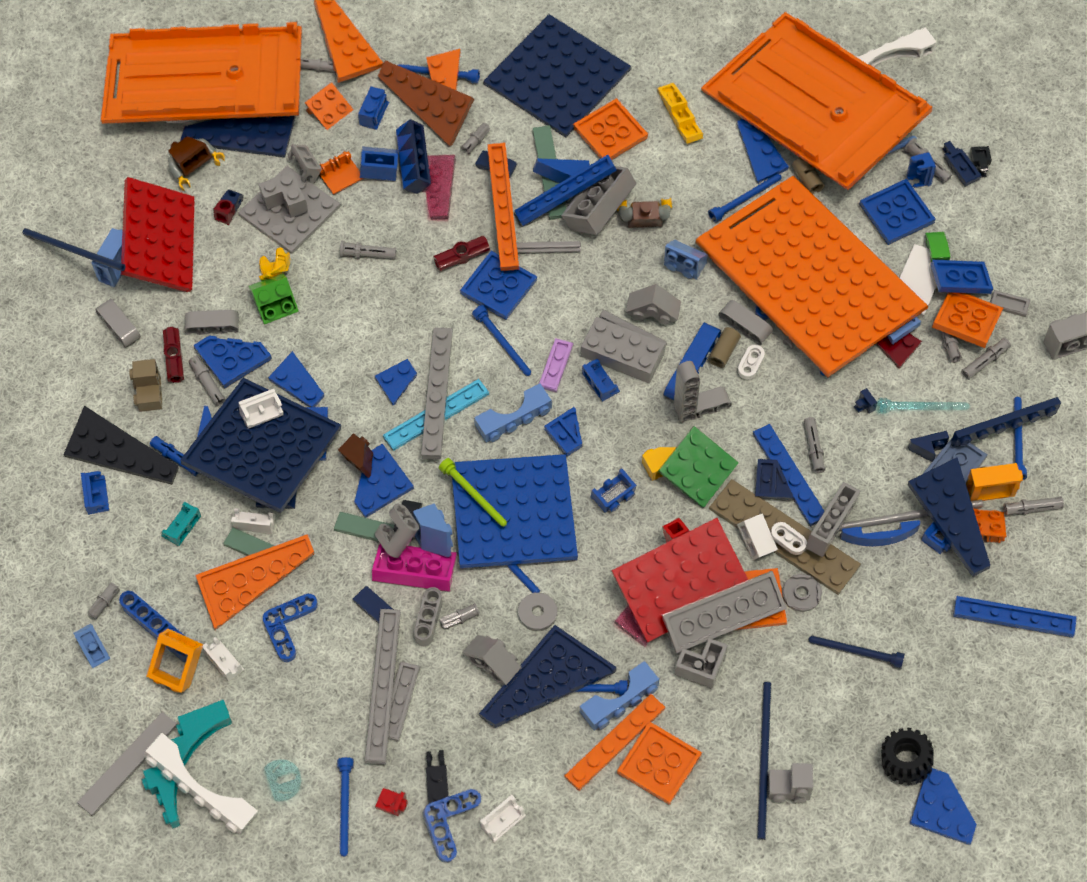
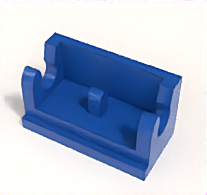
(921, 168)
(599, 380)
(94, 492)

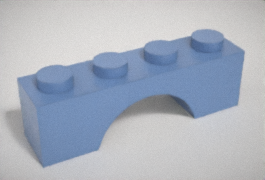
(493, 424)
(599, 711)

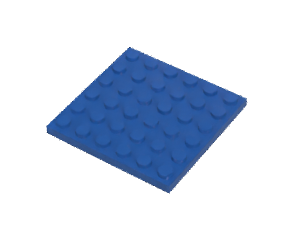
(533, 501)

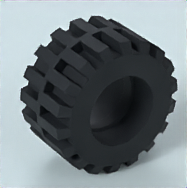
(907, 741)

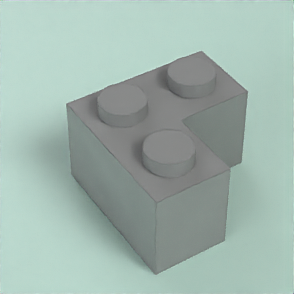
(285, 191)
(653, 302)
(493, 657)
(702, 668)
(791, 784)

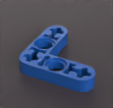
(279, 624)
(443, 813)

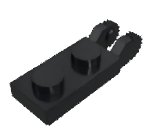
(436, 778)

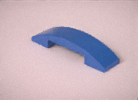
(855, 535)

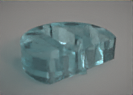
(290, 786)

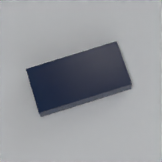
(370, 603)

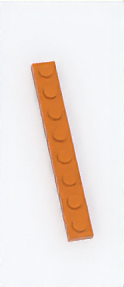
(503, 207)

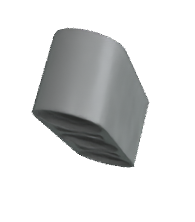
(211, 321)
(746, 321)
(118, 322)
(428, 608)

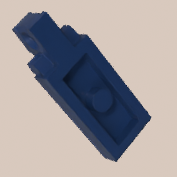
(961, 164)

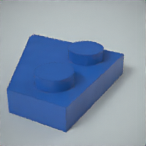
(396, 380)
(565, 432)

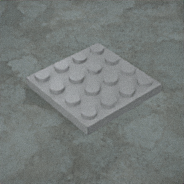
(287, 230)

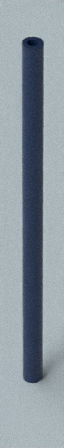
(73, 249)
(764, 758)

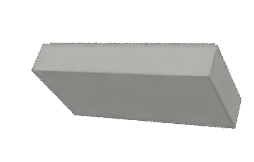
(1011, 303)

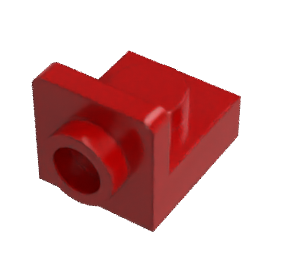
(392, 802)

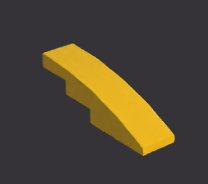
(680, 113)

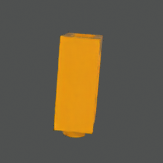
(994, 482)
(183, 644)

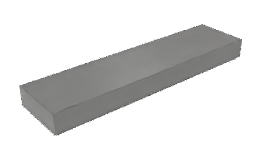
(402, 695)

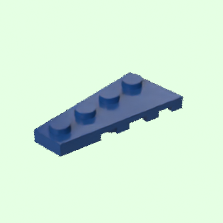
(761, 152)

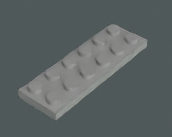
(724, 611)

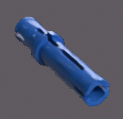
(170, 452)

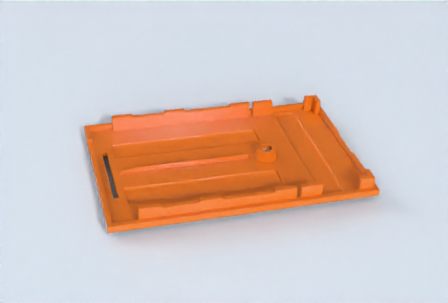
(203, 73)
(817, 100)
(811, 275)

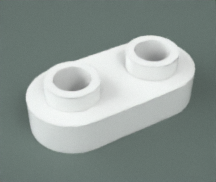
(751, 363)
(790, 538)

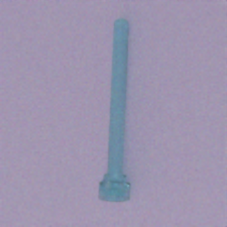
(887, 405)

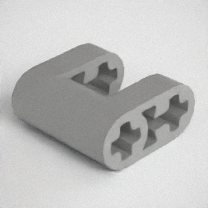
(396, 542)

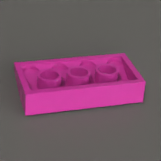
(414, 568)

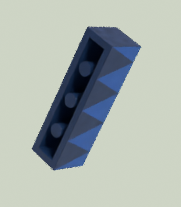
(413, 156)

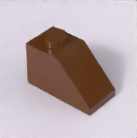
(358, 453)

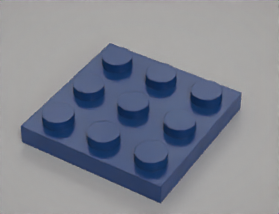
(897, 211)
(498, 289)

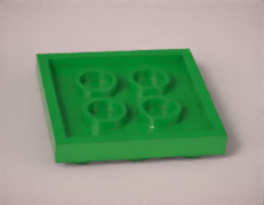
(698, 467)

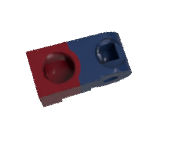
(227, 206)

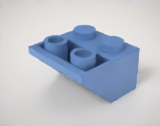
(684, 259)
(433, 532)

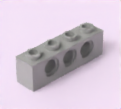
(832, 519)

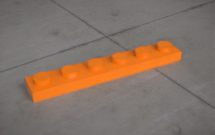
(614, 742)

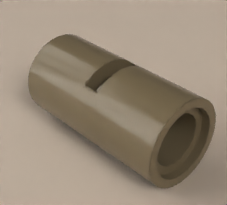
(808, 175)
(724, 347)

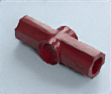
(470, 249)
(174, 364)

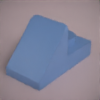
(91, 645)

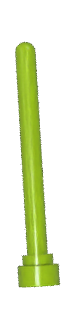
(448, 467)

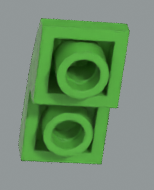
(937, 246)

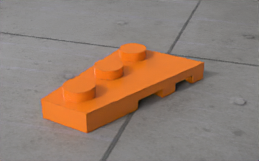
(445, 68)

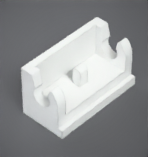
(260, 408)
(253, 522)
(757, 536)
(222, 659)
(502, 818)

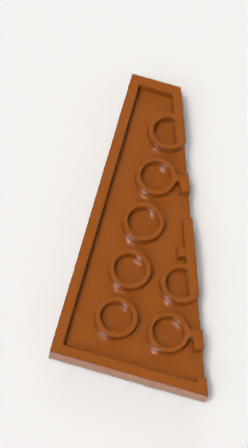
(433, 102)

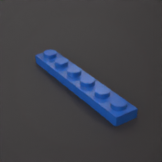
(565, 190)
(801, 491)
(1015, 616)

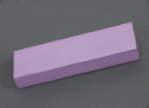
(556, 365)

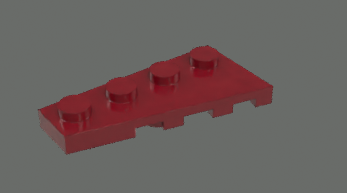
(900, 350)

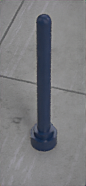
(895, 658)

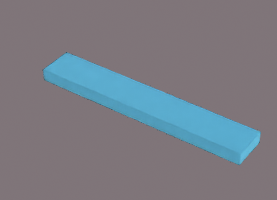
(455, 403)

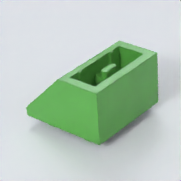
(273, 298)

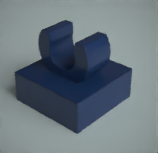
(865, 401)

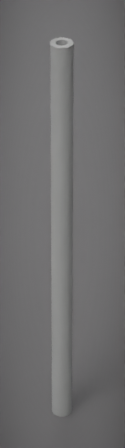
(896, 517)

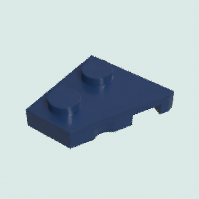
(771, 481)

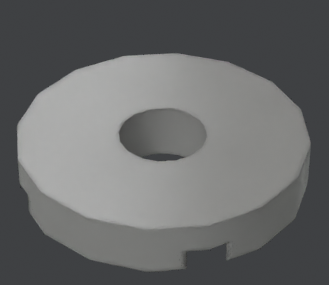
(537, 600)
(799, 603)

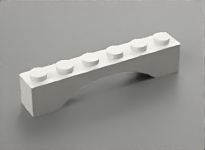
(915, 45)
(233, 811)

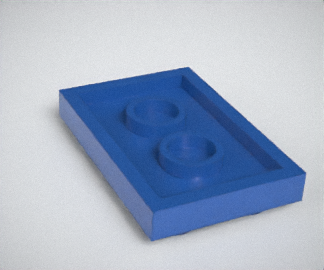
(961, 276)

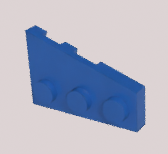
(296, 381)

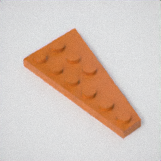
(345, 44)
(242, 581)

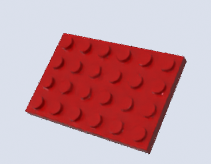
(158, 235)
(678, 575)

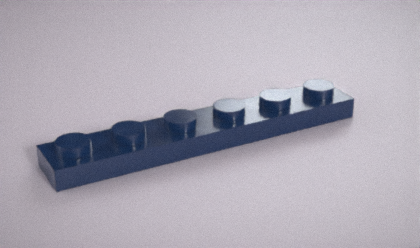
(1001, 423)

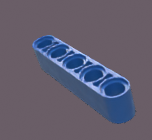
(697, 353)
(150, 620)

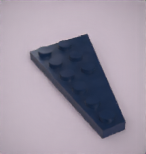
(949, 506)

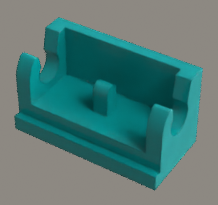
(182, 524)

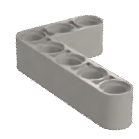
(688, 400)

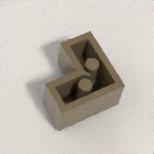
(147, 384)

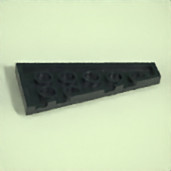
(108, 446)

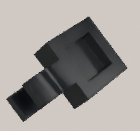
(981, 157)

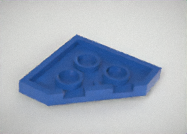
(231, 358)
(384, 484)
(943, 809)

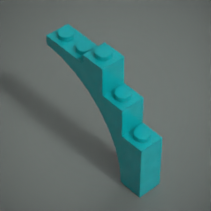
(193, 731)

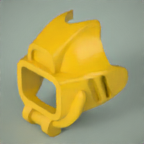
(271, 269)

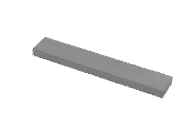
(125, 765)

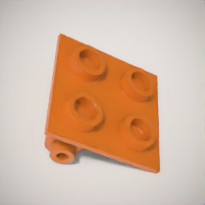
(328, 106)
(340, 172)
(991, 525)

